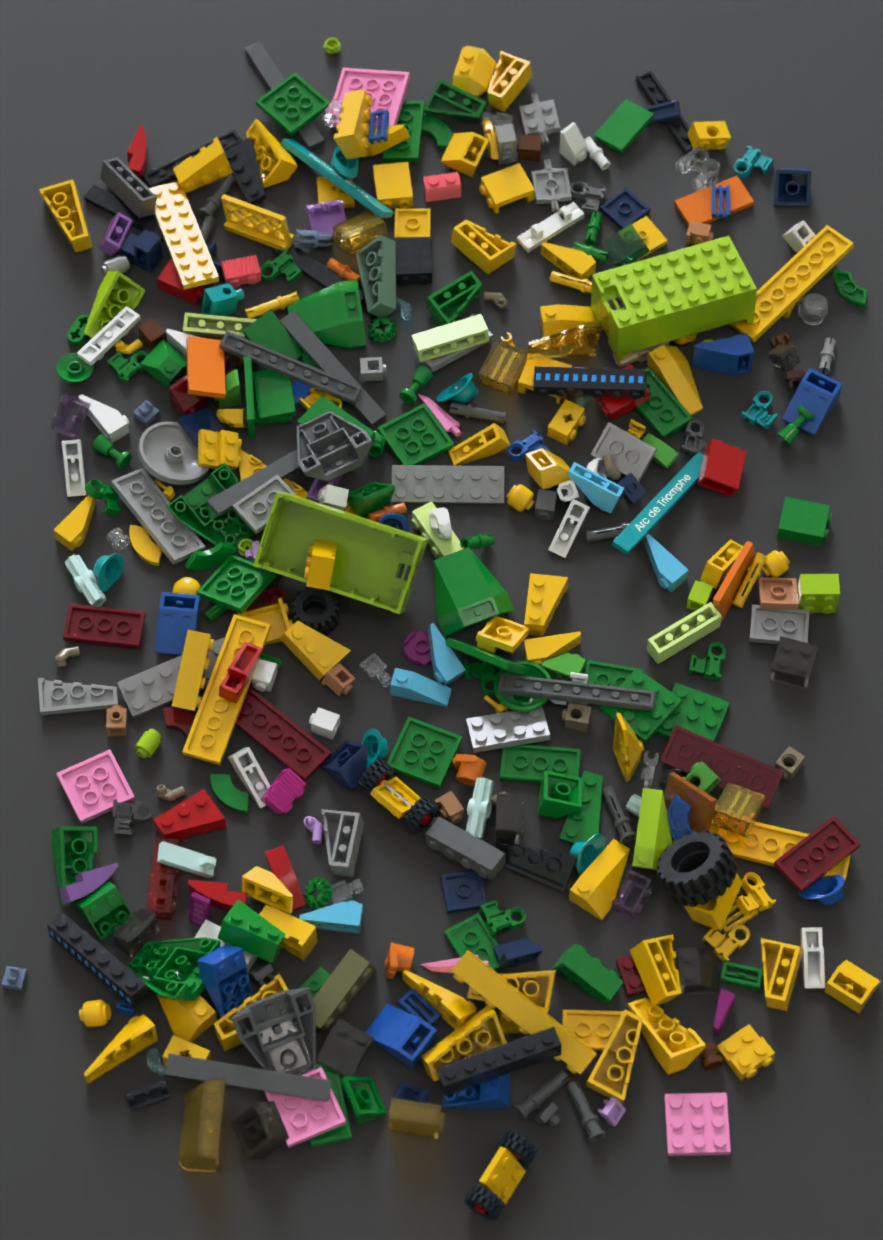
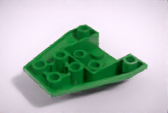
(334, 315)
(197, 516)
(466, 592)
(172, 966)

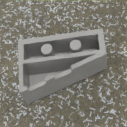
(343, 840)

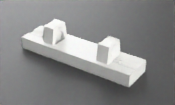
(550, 227)
(108, 336)

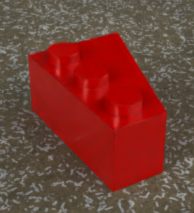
(190, 818)

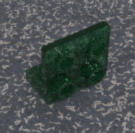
(625, 246)

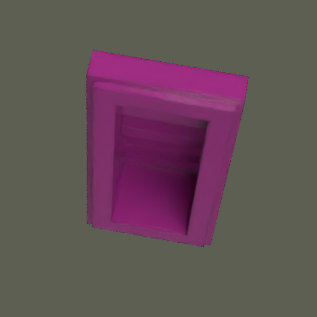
(199, 909)
(724, 1005)

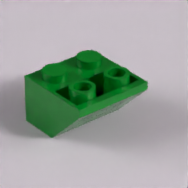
(103, 910)

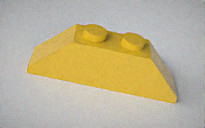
(474, 70)

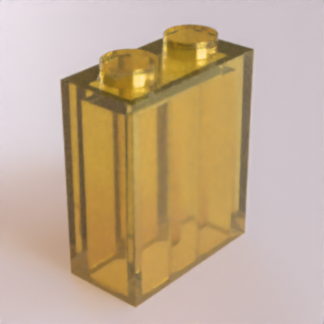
(359, 231)
(502, 368)
(737, 809)
(415, 1118)

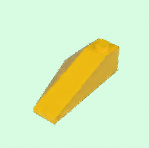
(273, 159)
(565, 317)
(601, 880)

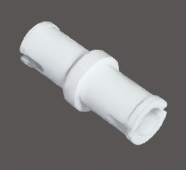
(596, 154)

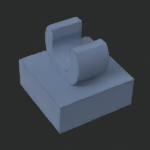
(146, 412)
(14, 978)

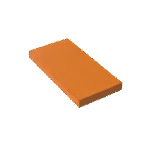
(698, 205)
(205, 367)
(733, 580)

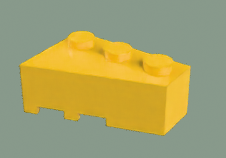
(203, 168)
(320, 564)
(313, 649)
(657, 968)

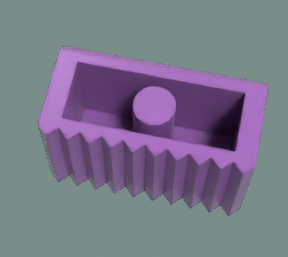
(115, 234)

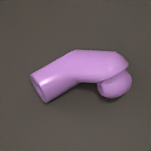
(315, 827)

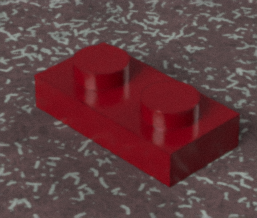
(630, 976)

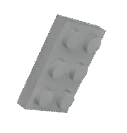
(627, 451)
(257, 505)
(770, 624)

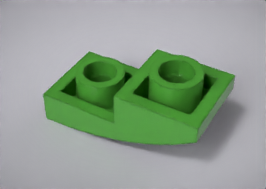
(665, 454)

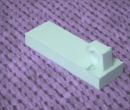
(186, 859)

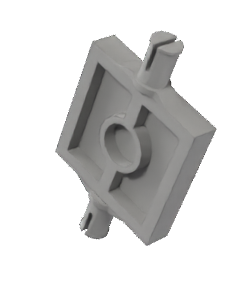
(540, 118)
(551, 185)

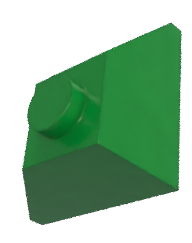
(164, 363)
(559, 795)

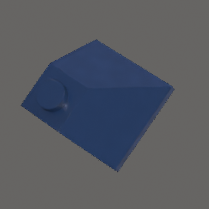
(792, 186)
(347, 764)

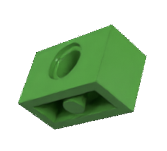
(707, 777)

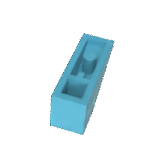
(598, 489)
(667, 568)
(444, 661)
(419, 688)
(337, 917)

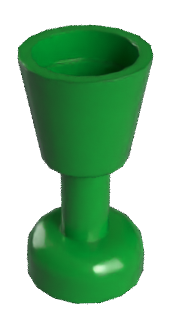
(420, 378)
(791, 431)
(104, 446)

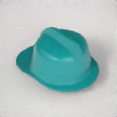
(345, 167)
(460, 391)
(108, 570)
(376, 746)
(588, 851)

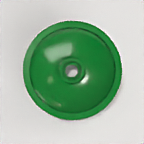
(522, 703)

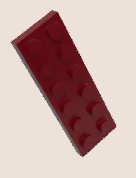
(281, 736)
(730, 766)

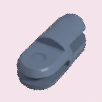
(312, 239)

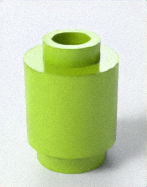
(148, 743)

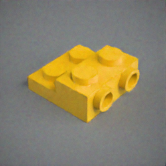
(218, 448)
(501, 634)
(746, 1052)

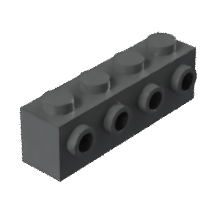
(128, 187)
(465, 848)

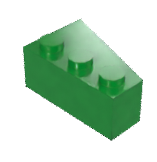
(454, 103)
(454, 299)
(251, 932)
(588, 973)

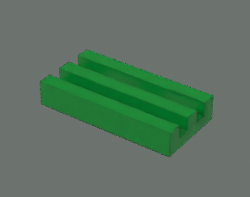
(738, 982)

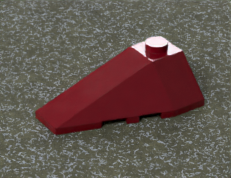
(186, 403)

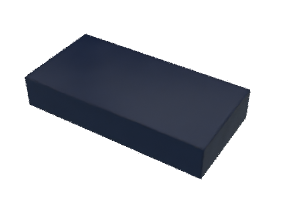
(665, 112)

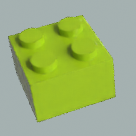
(818, 592)

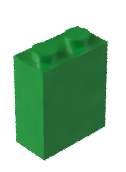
(804, 521)

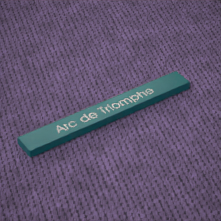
(336, 178)
(659, 506)

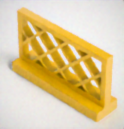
(249, 227)

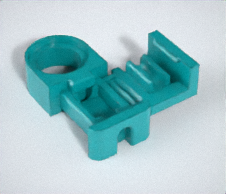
(751, 159)
(760, 414)

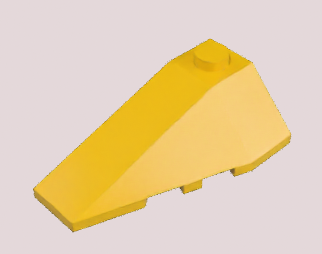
(675, 373)
(626, 747)
(452, 1007)
(188, 1018)
(132, 1039)
(669, 1041)

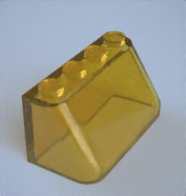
(203, 1126)

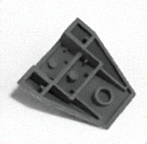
(330, 446)
(280, 1031)

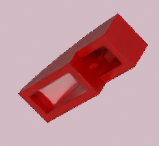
(138, 153)
(240, 672)
(281, 867)
(218, 894)

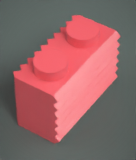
(442, 187)
(241, 271)

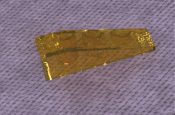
(574, 342)

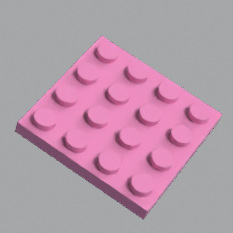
(384, 87)

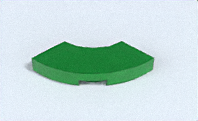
(438, 130)
(849, 289)
(211, 557)
(228, 793)

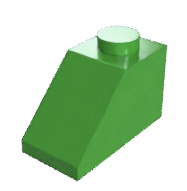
(232, 390)
(561, 666)

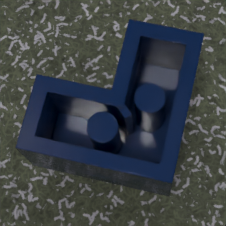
(142, 250)

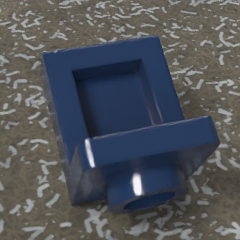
(409, 1092)

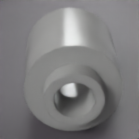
(117, 263)

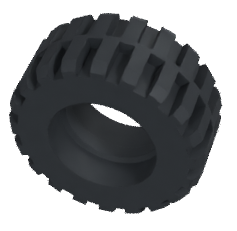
(697, 868)

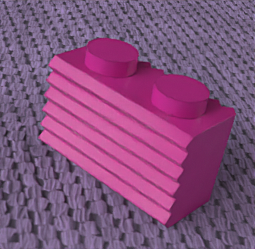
(283, 792)

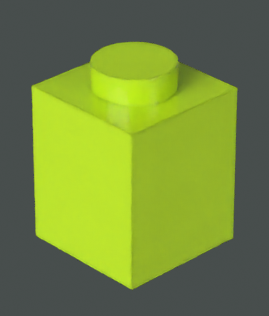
(699, 595)

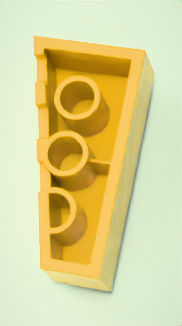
(354, 124)
(67, 210)
(191, 670)
(534, 985)
(225, 1028)
(472, 1037)
(614, 1066)

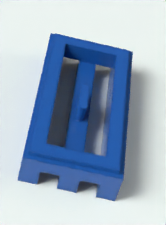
(383, 115)
(721, 190)
(436, 1015)

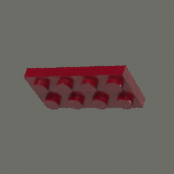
(104, 626)
(817, 854)

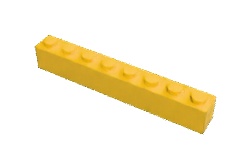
(520, 1009)

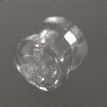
(118, 539)

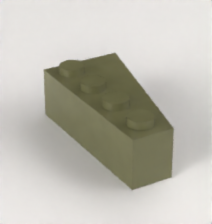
(341, 988)

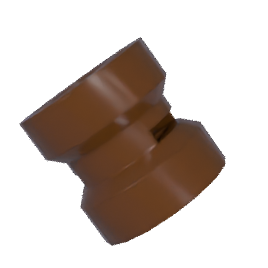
(710, 1056)

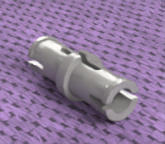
(827, 355)

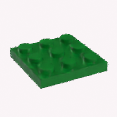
(293, 104)
(416, 436)
(236, 584)
(697, 713)
(644, 722)
(424, 752)

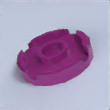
(417, 648)

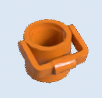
(468, 768)
(398, 959)

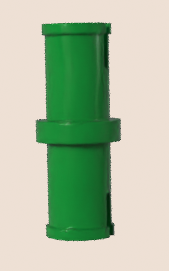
(593, 229)
(597, 254)
(477, 541)

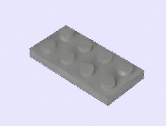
(507, 729)

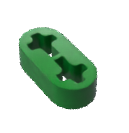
(77, 328)

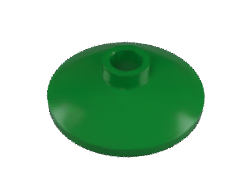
(73, 369)

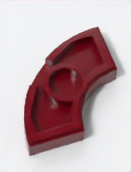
(179, 719)

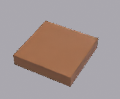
(778, 593)

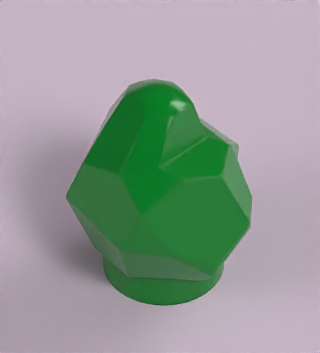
(378, 445)

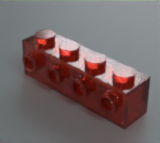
(162, 884)

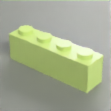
(213, 325)
(450, 338)
(439, 546)
(684, 633)

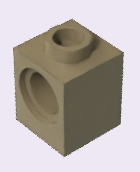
(581, 723)
(791, 757)

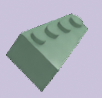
(378, 275)

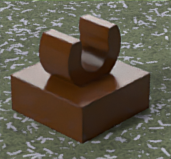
(782, 338)
(794, 375)

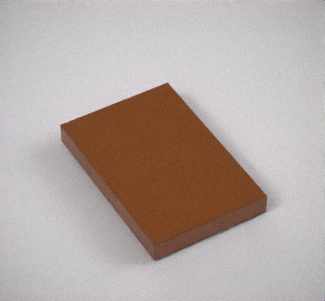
(701, 802)

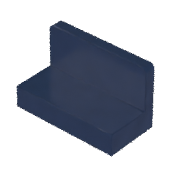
(517, 952)

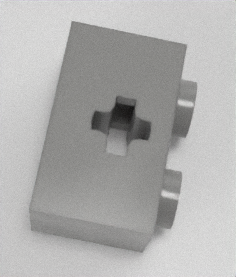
(506, 143)

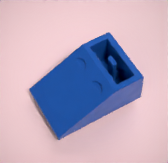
(725, 356)
(818, 395)
(175, 617)
(225, 977)
(402, 1035)
(484, 1096)

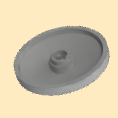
(170, 454)

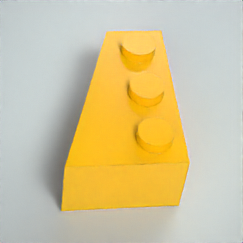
(508, 81)
(482, 247)
(542, 601)
(716, 912)
(299, 935)
(780, 972)

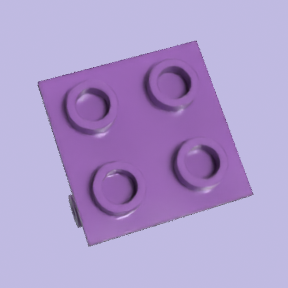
(325, 215)

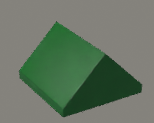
(370, 497)
(362, 1098)

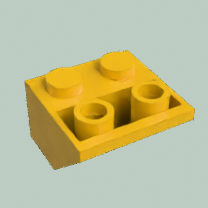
(465, 152)
(547, 468)
(851, 986)

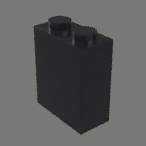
(413, 261)

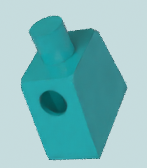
(221, 300)

